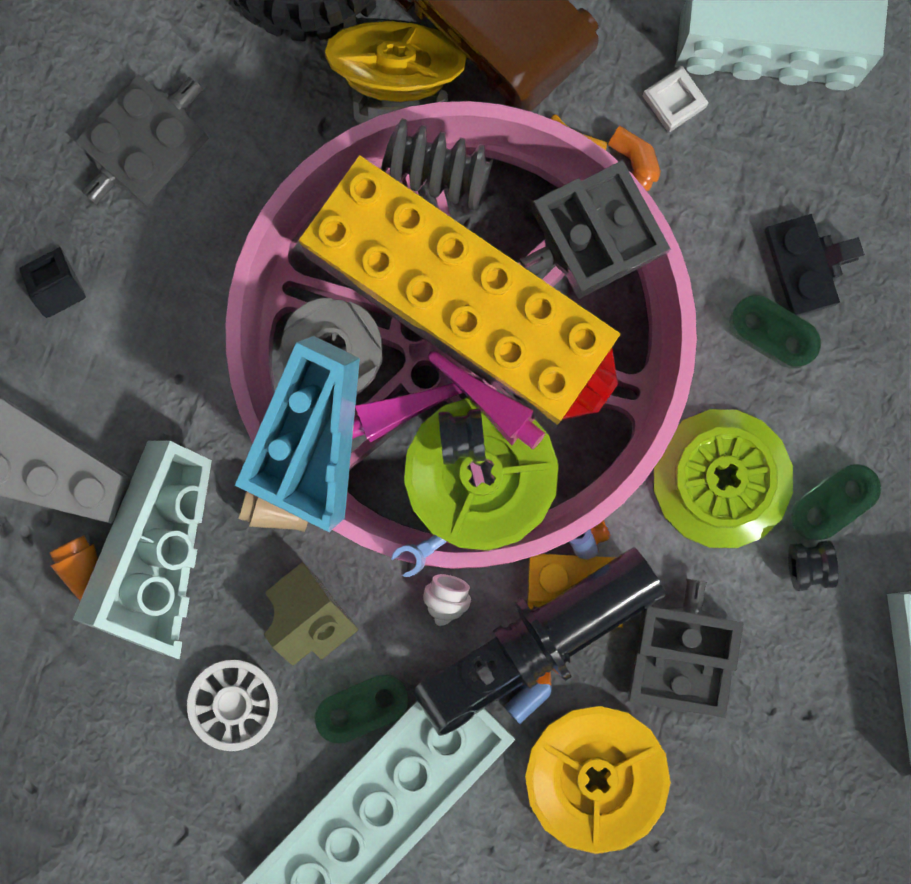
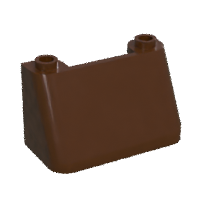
(516, 43)

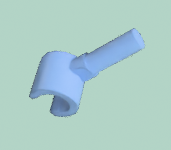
(420, 551)

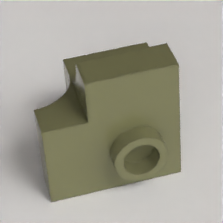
(306, 617)

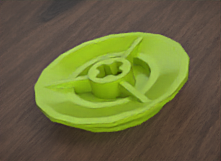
(688, 484)
(484, 514)

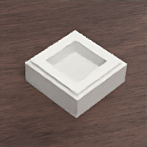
(675, 99)

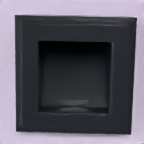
(52, 283)

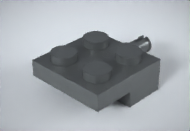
(596, 230)
(685, 657)

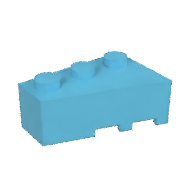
(307, 436)

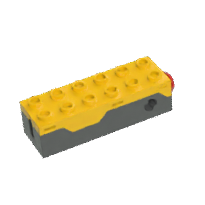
(463, 295)

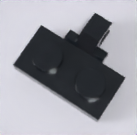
(809, 263)

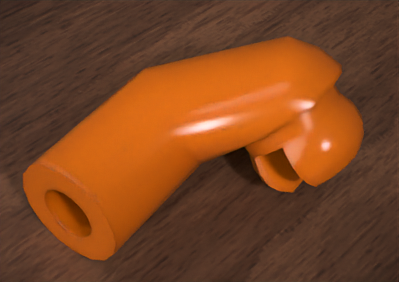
(640, 154)

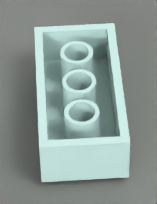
(784, 39)

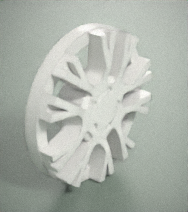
(232, 705)

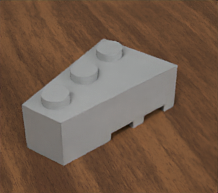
(54, 471)

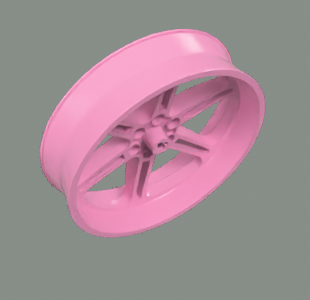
(533, 144)

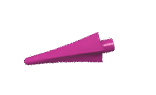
(506, 414)
(384, 415)

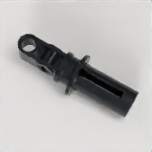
(540, 641)

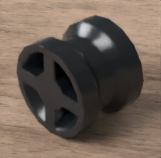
(462, 436)
(813, 565)

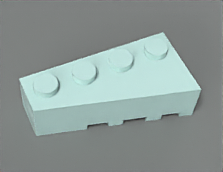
(149, 551)

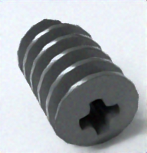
(437, 164)

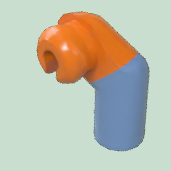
(586, 544)
(528, 699)

